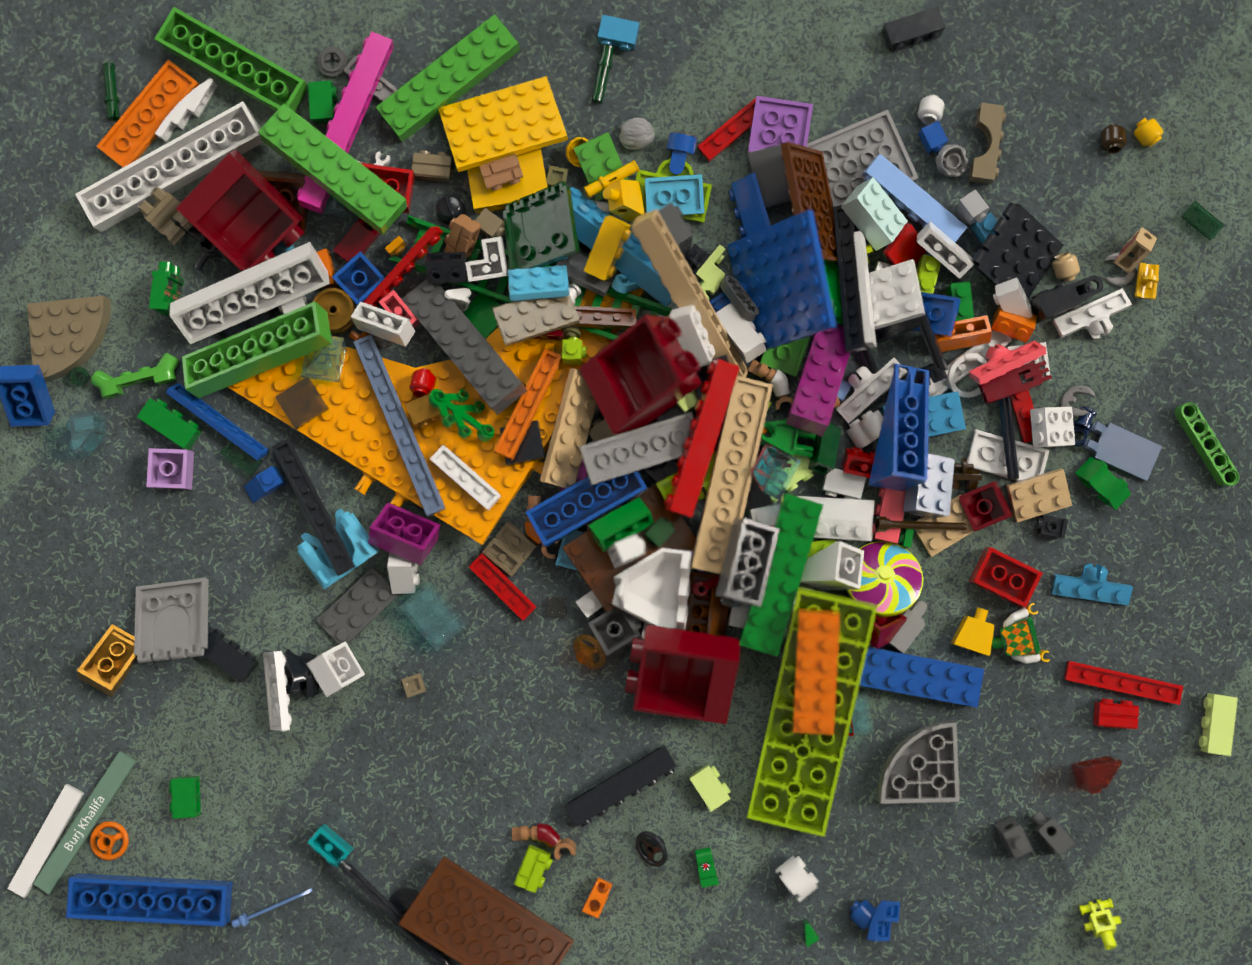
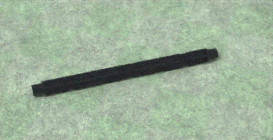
(390, 910)

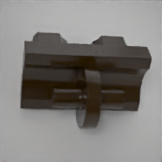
(970, 476)

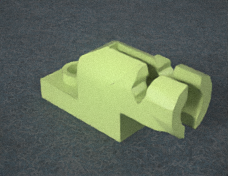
(709, 274)

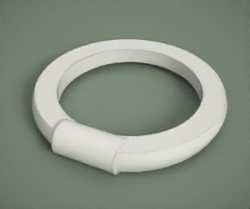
(950, 376)

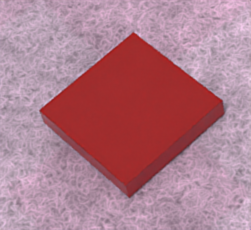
(905, 246)

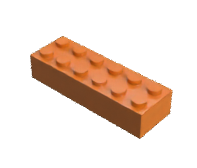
(816, 671)

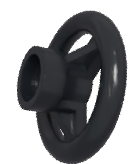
(653, 846)

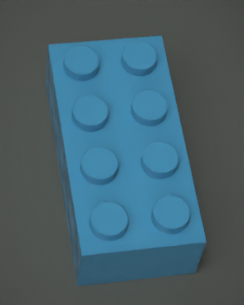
(944, 414)

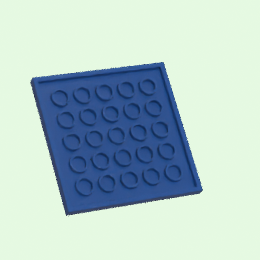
(785, 280)

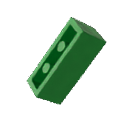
(170, 423)
(621, 524)

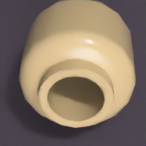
(1066, 266)

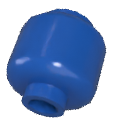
(862, 914)

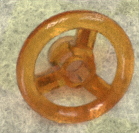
(585, 653)

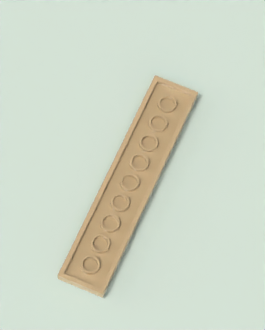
(731, 471)

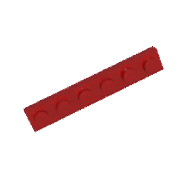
(405, 266)
(1123, 682)

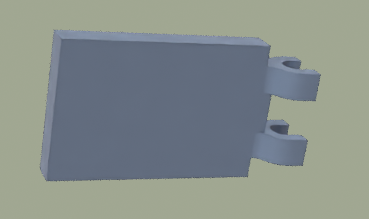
(1124, 450)

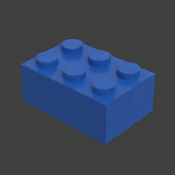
(25, 396)

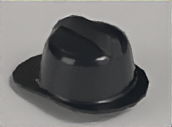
(450, 207)

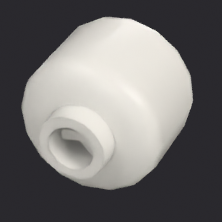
(930, 109)

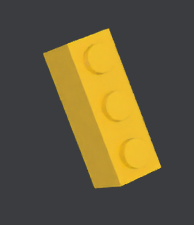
(608, 248)

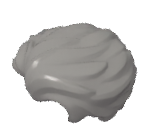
(636, 134)
(952, 160)

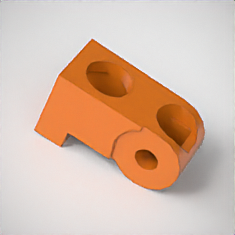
(597, 898)

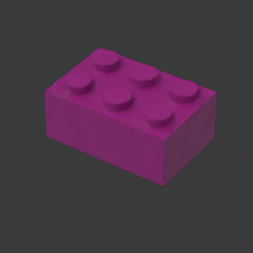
(404, 533)

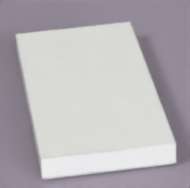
(988, 456)

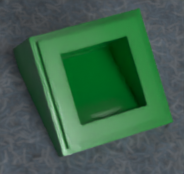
(809, 934)

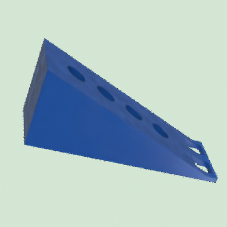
(903, 437)

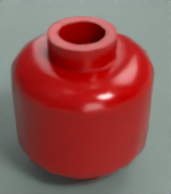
(422, 382)

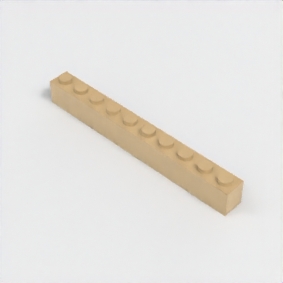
(682, 283)

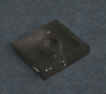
(302, 403)

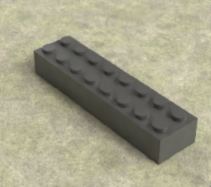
(465, 346)

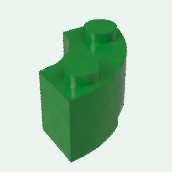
(1110, 488)

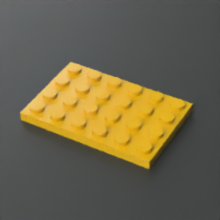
(502, 123)

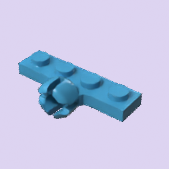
(1092, 586)

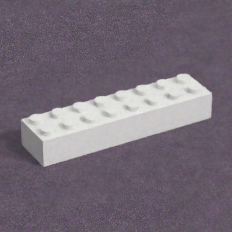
(249, 293)

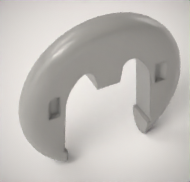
(1120, 281)
(1069, 398)

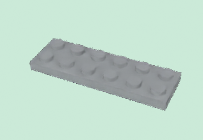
(636, 449)

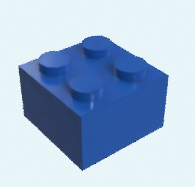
(358, 278)

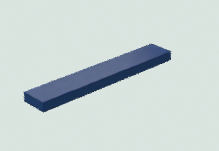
(218, 421)

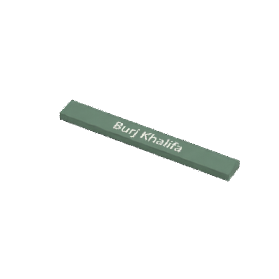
(85, 822)

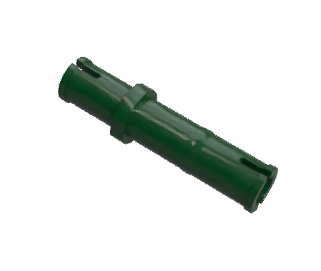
(604, 66)
(111, 99)

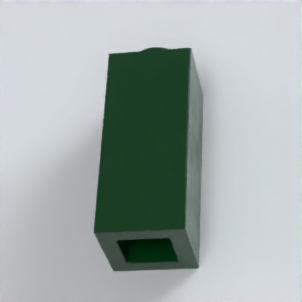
(825, 450)

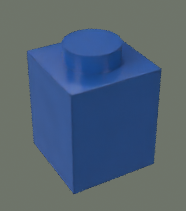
(933, 137)

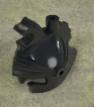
(300, 675)

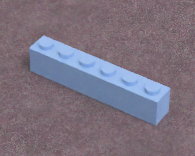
(912, 198)

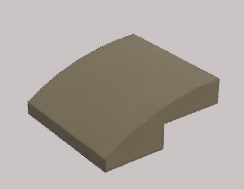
(510, 548)

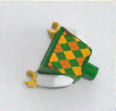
(1020, 637)

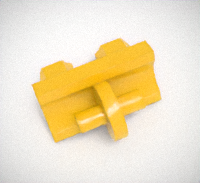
(1147, 281)

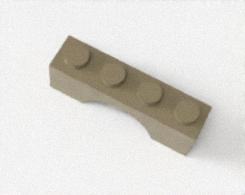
(989, 120)

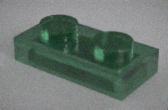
(1202, 220)
(241, 458)

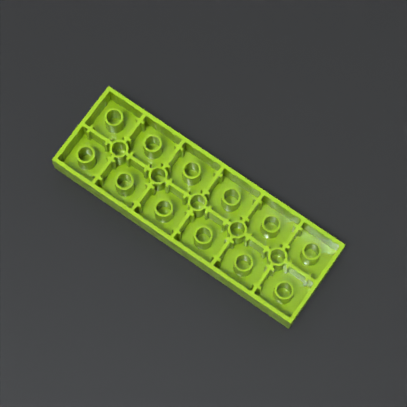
(802, 769)

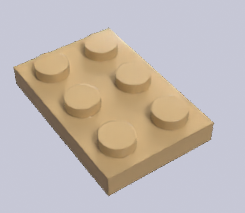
(1039, 495)
(938, 540)

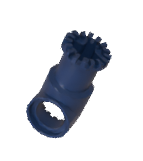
(1083, 426)

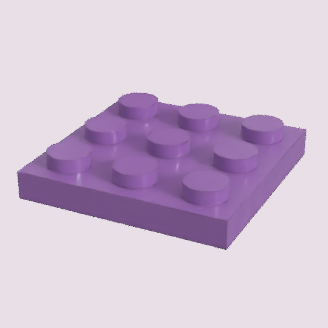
(779, 122)

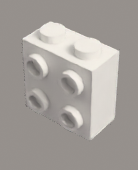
(1052, 427)

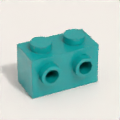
(330, 845)

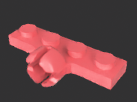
(1004, 360)

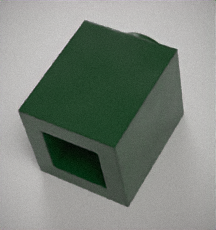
(659, 532)

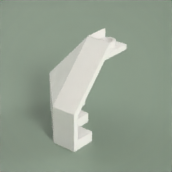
(657, 588)

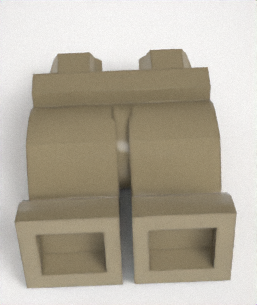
(161, 213)

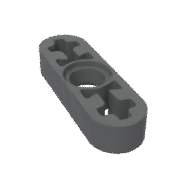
(739, 298)

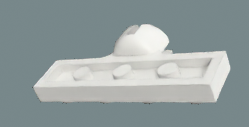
(1093, 315)
(867, 389)

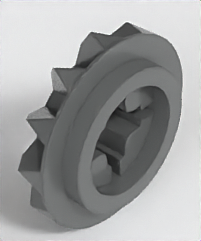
(325, 57)

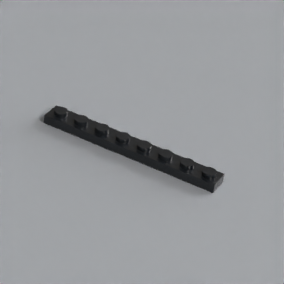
(848, 281)
(313, 507)

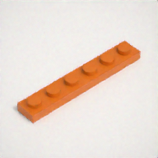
(528, 404)

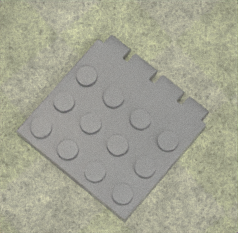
(171, 620)

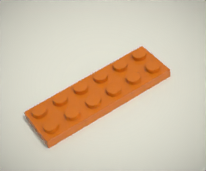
(139, 123)

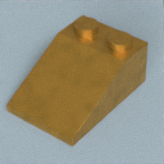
(109, 661)

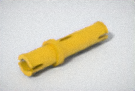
(616, 175)

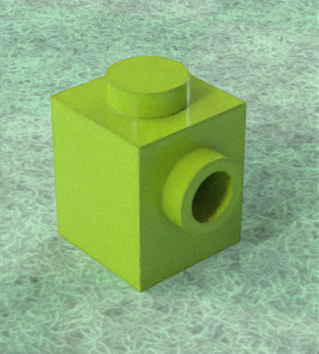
(573, 351)

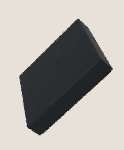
(530, 448)

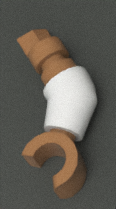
(776, 378)

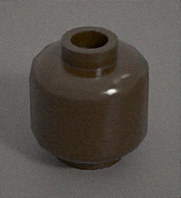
(1113, 138)

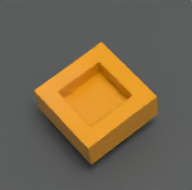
(396, 247)

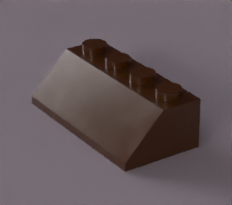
(706, 612)

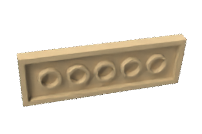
(569, 432)

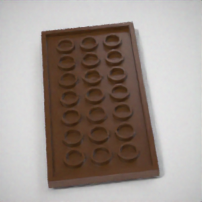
(480, 923)

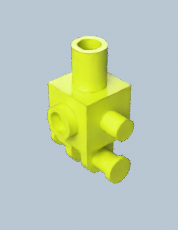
(1102, 921)

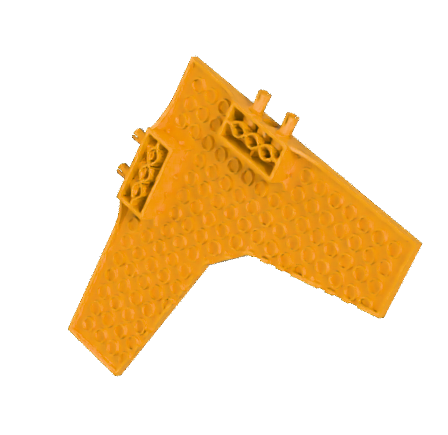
(361, 435)

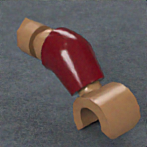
(545, 834)

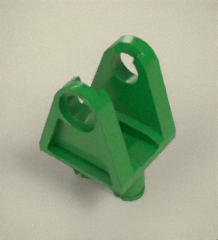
(785, 437)

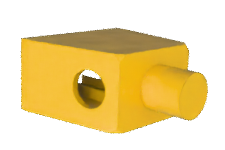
(625, 199)
(975, 633)

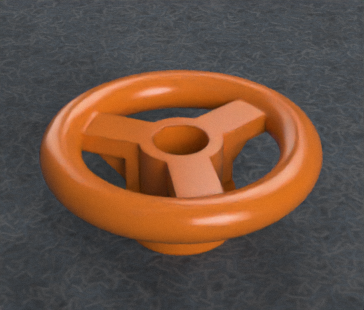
(102, 845)

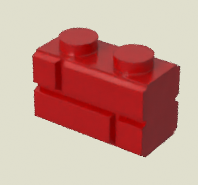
(1116, 714)

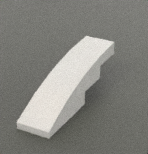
(191, 104)

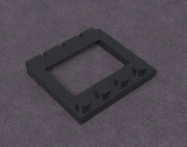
(936, 369)

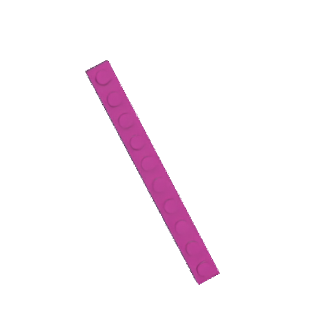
(351, 109)

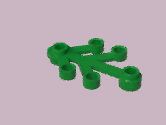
(459, 413)

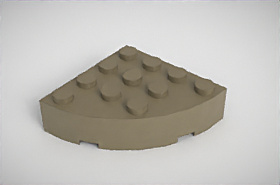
(66, 333)

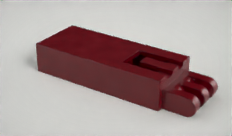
(356, 240)
(1011, 384)

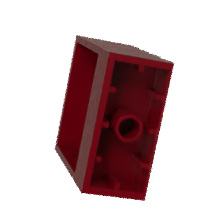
(241, 212)
(641, 374)
(684, 674)

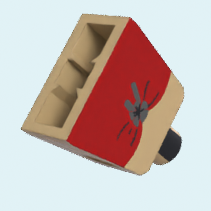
(1140, 244)

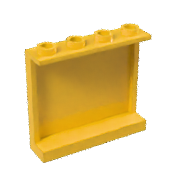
(531, 182)

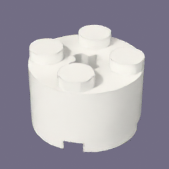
(797, 878)

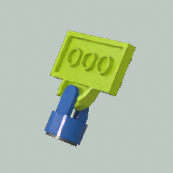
(680, 145)

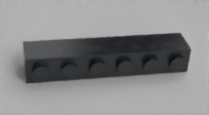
(620, 785)

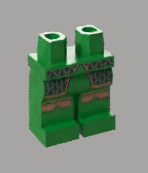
(165, 287)

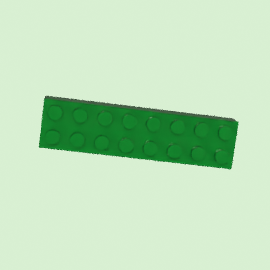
(797, 525)

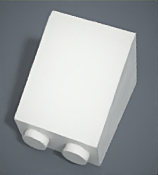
(834, 568)

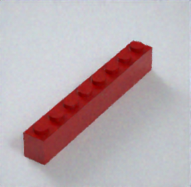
(702, 437)

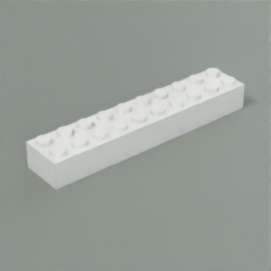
(169, 166)

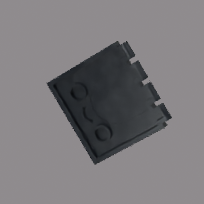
(1017, 250)

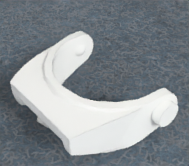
(460, 297)

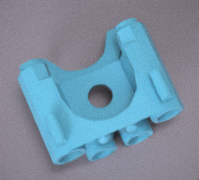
(353, 537)

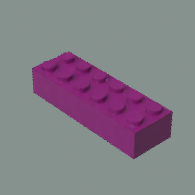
(819, 382)

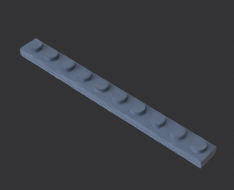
(399, 425)

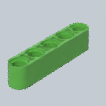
(1215, 448)

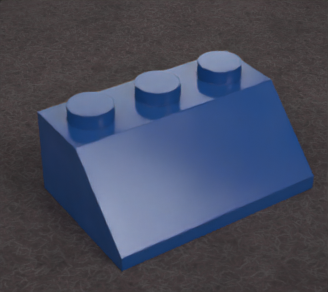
(749, 205)

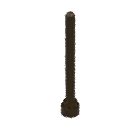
(883, 524)

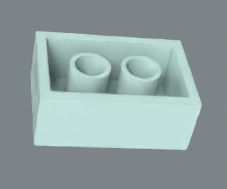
(874, 214)

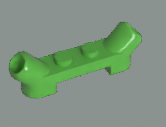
(112, 387)

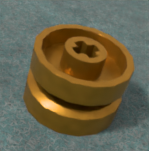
(335, 298)

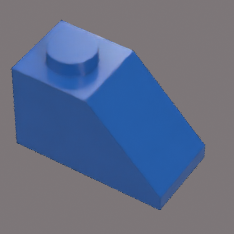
(264, 484)

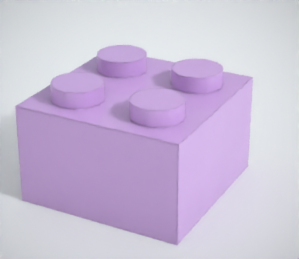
(170, 469)

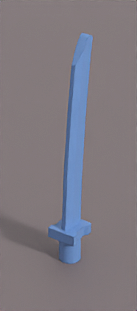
(244, 920)

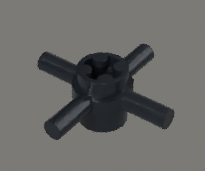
(203, 242)

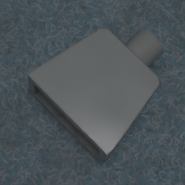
(1013, 838)
(1058, 840)

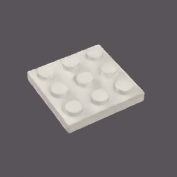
(895, 294)

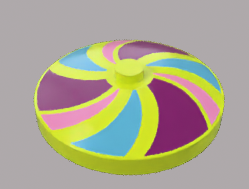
(889, 578)

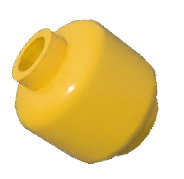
(1148, 132)

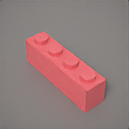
(892, 507)

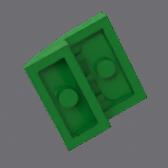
(481, 314)

